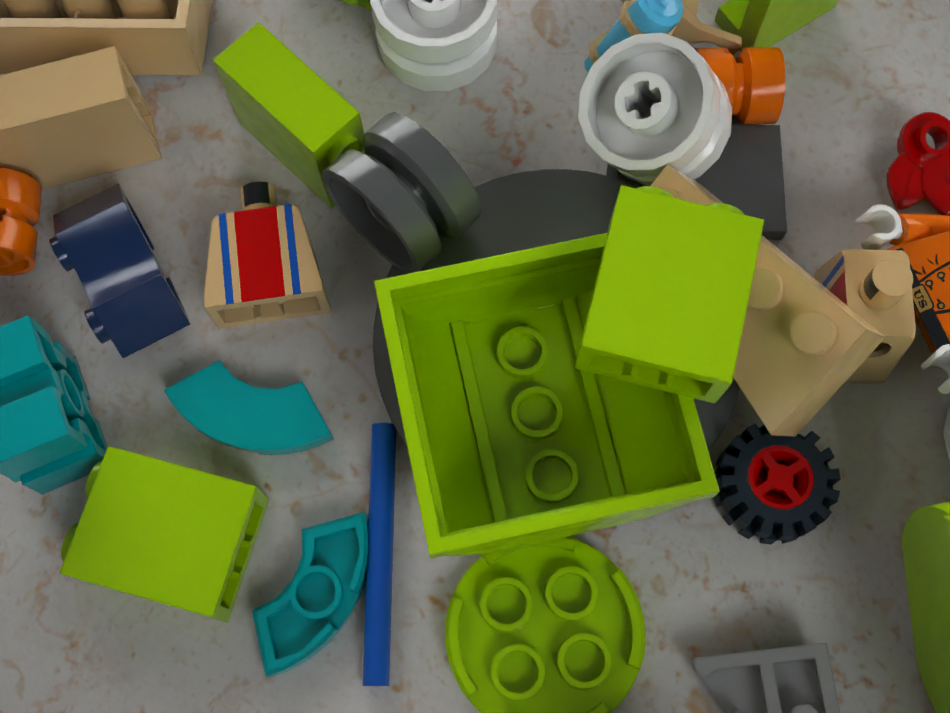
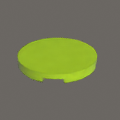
(545, 630)

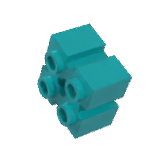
(44, 411)

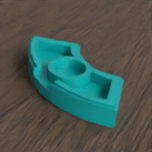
(249, 416)
(318, 597)

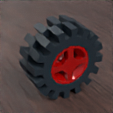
(790, 467)

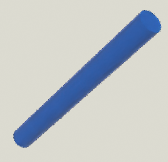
(380, 556)

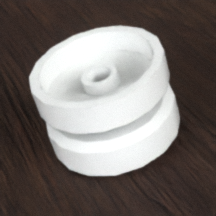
(436, 41)
(654, 107)

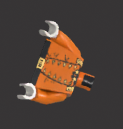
(928, 247)

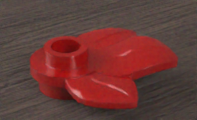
(920, 169)

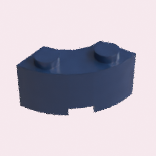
(118, 272)

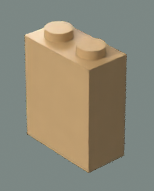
(74, 119)

